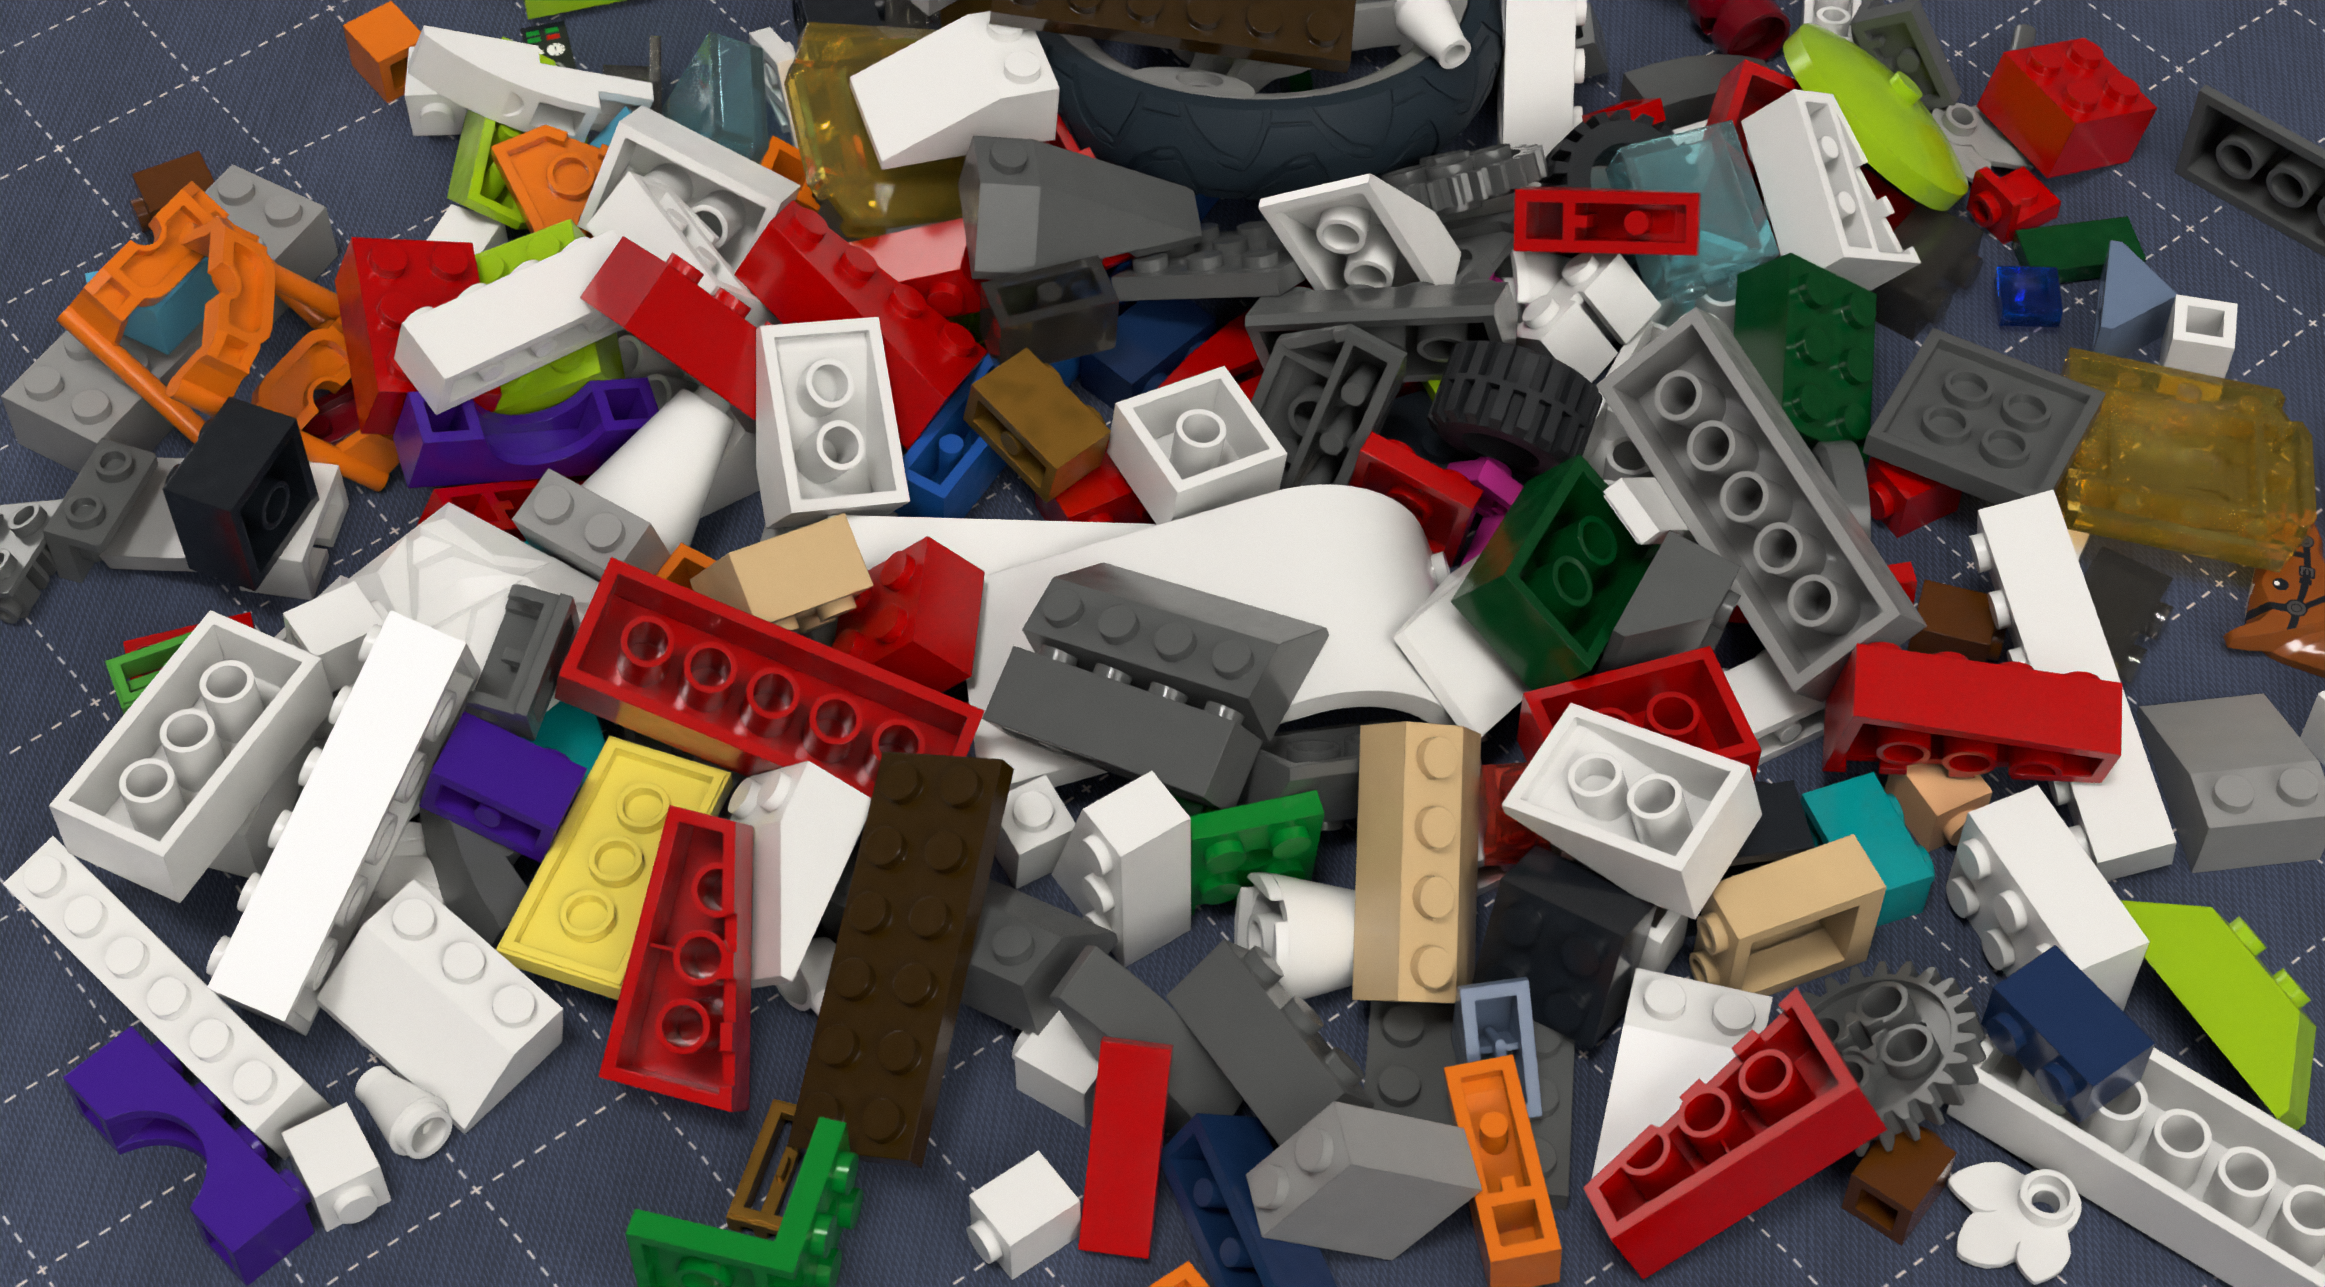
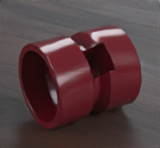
(1742, 26)

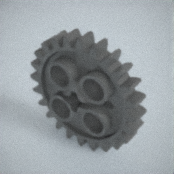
(1465, 178)
(1904, 1042)

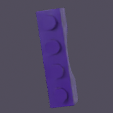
(485, 446)
(140, 1100)

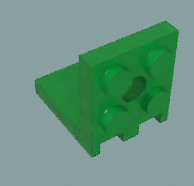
(1251, 838)
(805, 1249)

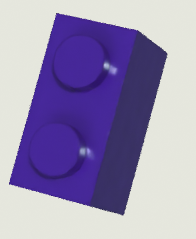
(502, 786)

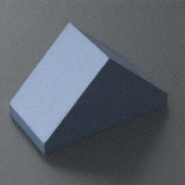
(2130, 304)
(1497, 1022)

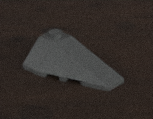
(1049, 206)

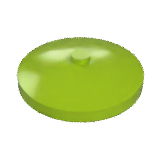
(1884, 114)

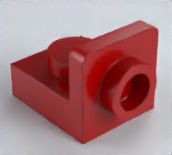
(2010, 202)

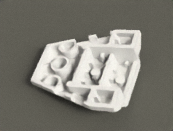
(458, 578)

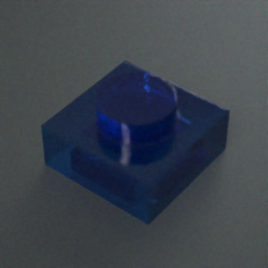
(2028, 296)

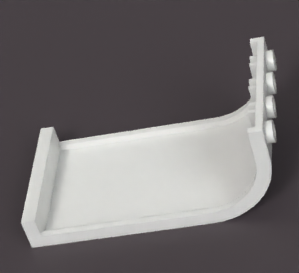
(1299, 551)

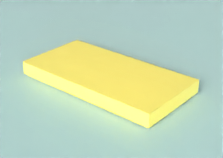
(595, 877)

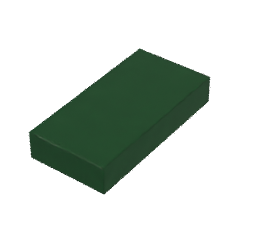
(2074, 248)

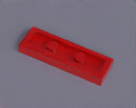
(1125, 1147)

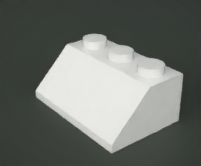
(716, 183)
(441, 1005)

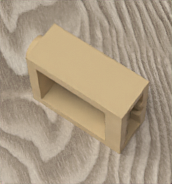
(1789, 920)

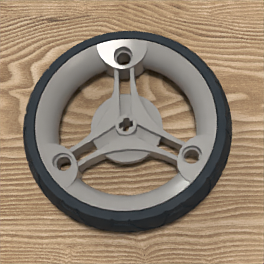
(1228, 142)

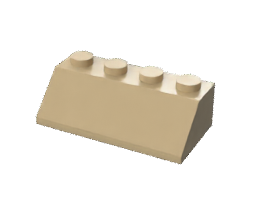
(1416, 862)

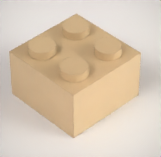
(792, 578)

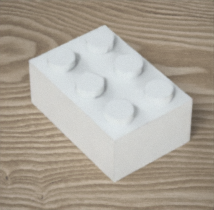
(2034, 888)

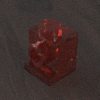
(1501, 836)

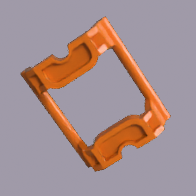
(147, 274)
(243, 320)

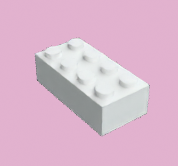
(193, 756)

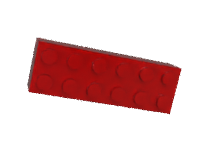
(746, 686)

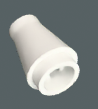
(1433, 29)
(407, 1115)

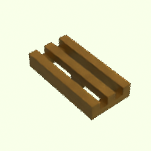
(740, 1212)

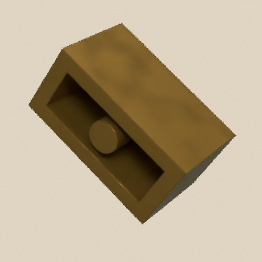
(1037, 424)

